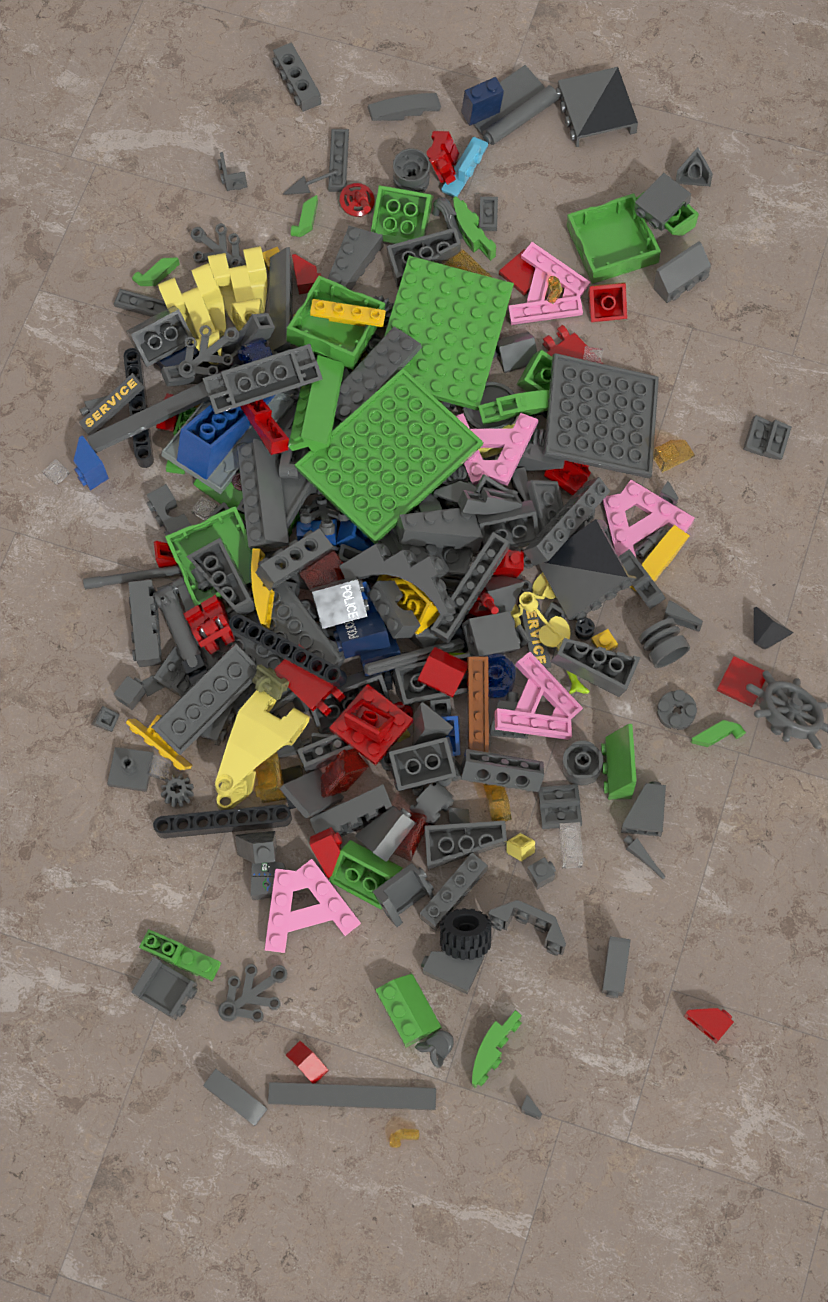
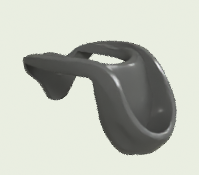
(438, 1045)

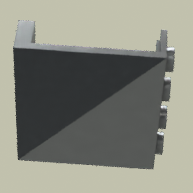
(596, 104)
(586, 571)

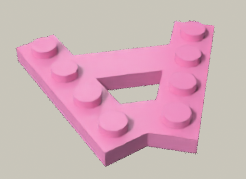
(536, 308)
(511, 440)
(660, 512)
(539, 683)
(283, 921)

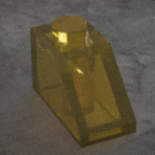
(672, 454)
(497, 802)

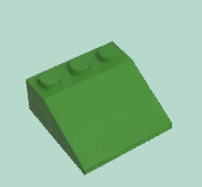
(401, 214)
(619, 763)

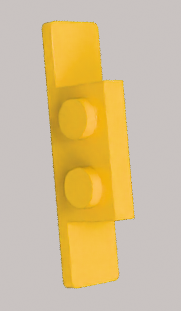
(347, 313)
(153, 739)

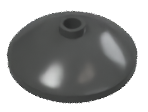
(491, 392)

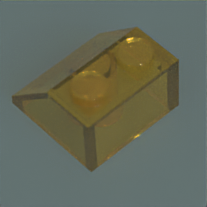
(269, 780)

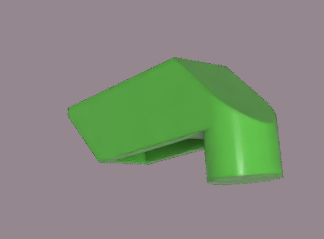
(307, 218)
(157, 272)
(717, 733)

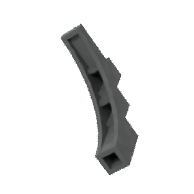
(256, 328)
(404, 564)

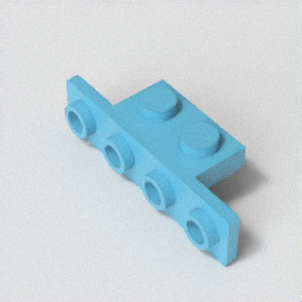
(466, 166)

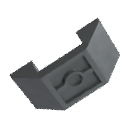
(525, 913)

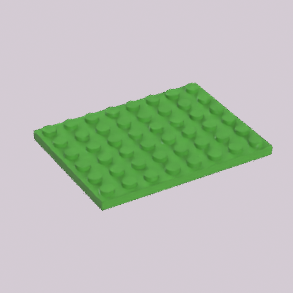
(456, 322)
(389, 455)

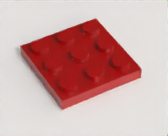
(365, 746)

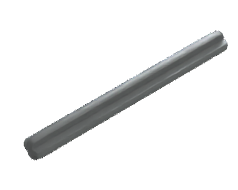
(411, 657)

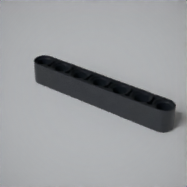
(144, 447)
(295, 653)
(214, 816)

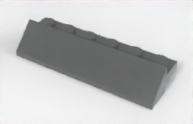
(280, 299)
(262, 378)
(262, 496)

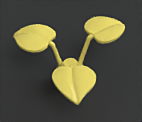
(557, 627)

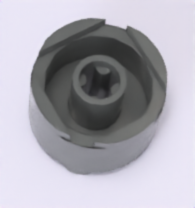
(579, 773)
(432, 802)

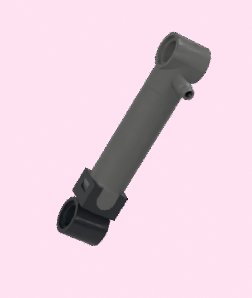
(193, 661)

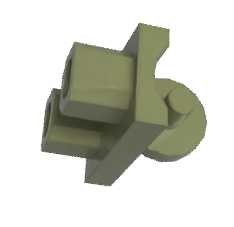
(270, 683)

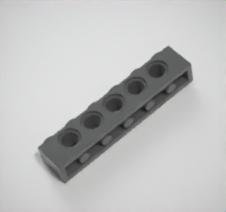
(566, 521)
(471, 586)

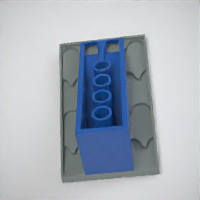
(210, 441)

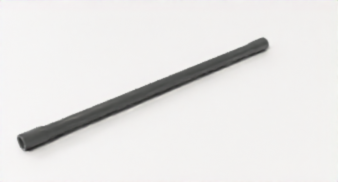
(100, 581)

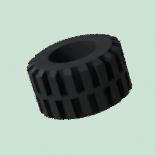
(465, 934)

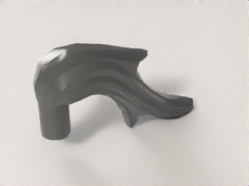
(443, 205)

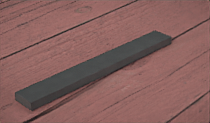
(148, 418)
(352, 1096)

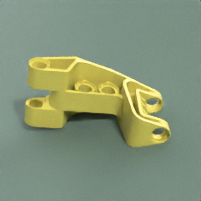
(242, 286)
(199, 305)
(252, 741)

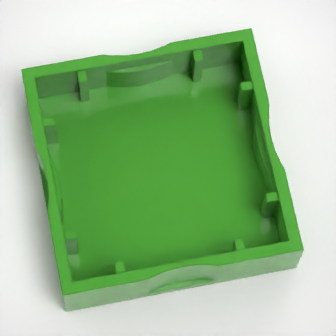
(612, 239)
(329, 338)
(223, 525)

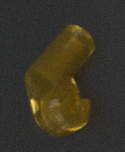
(556, 289)
(408, 1134)

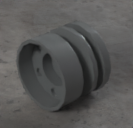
(411, 170)
(664, 643)

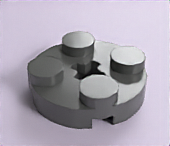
(674, 720)

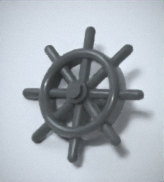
(790, 709)

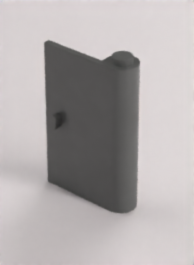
(521, 101)

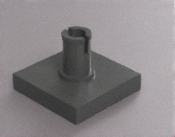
(130, 769)

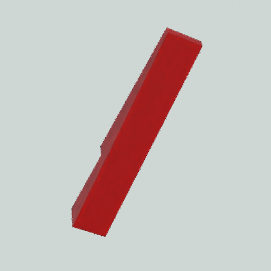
(268, 430)

